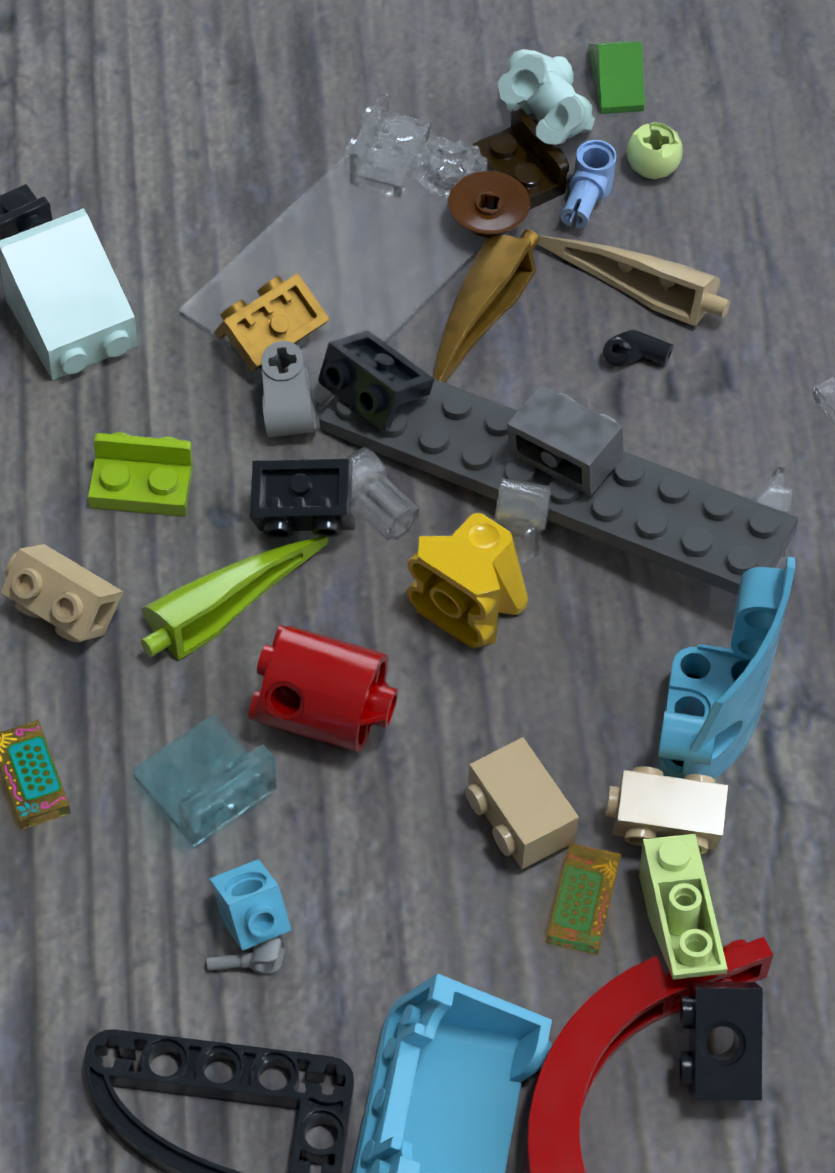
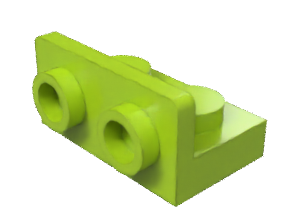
(141, 474)

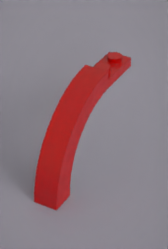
(593, 1036)

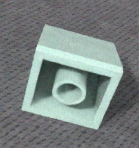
(66, 295)

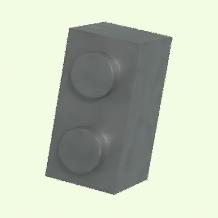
(566, 439)

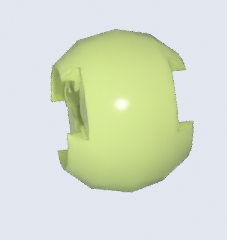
(654, 150)

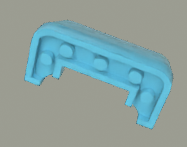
(448, 1081)

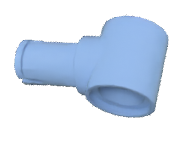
(590, 182)

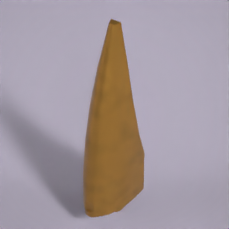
(488, 291)

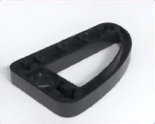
(243, 1087)

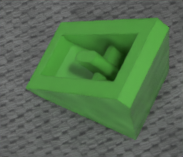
(618, 75)

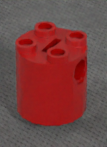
(322, 688)

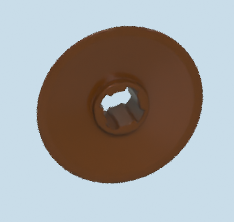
(489, 203)

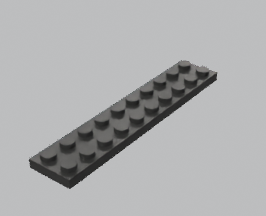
(635, 509)

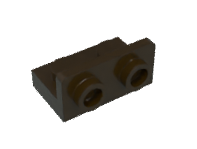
(526, 158)

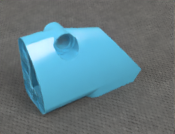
(716, 716)

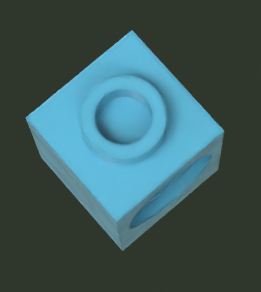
(250, 904)

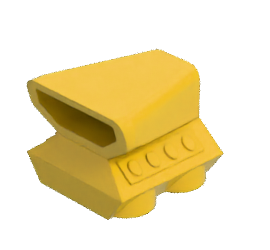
(468, 580)

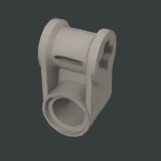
(288, 395)

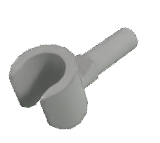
(265, 959)

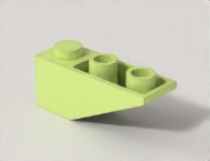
(681, 906)

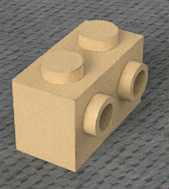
(521, 803)

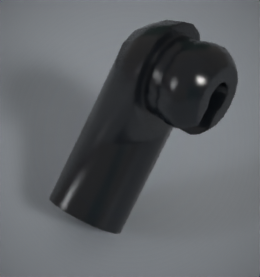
(635, 346)

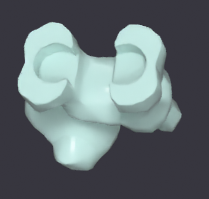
(545, 88)

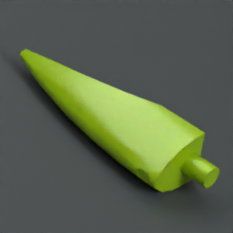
(208, 604)

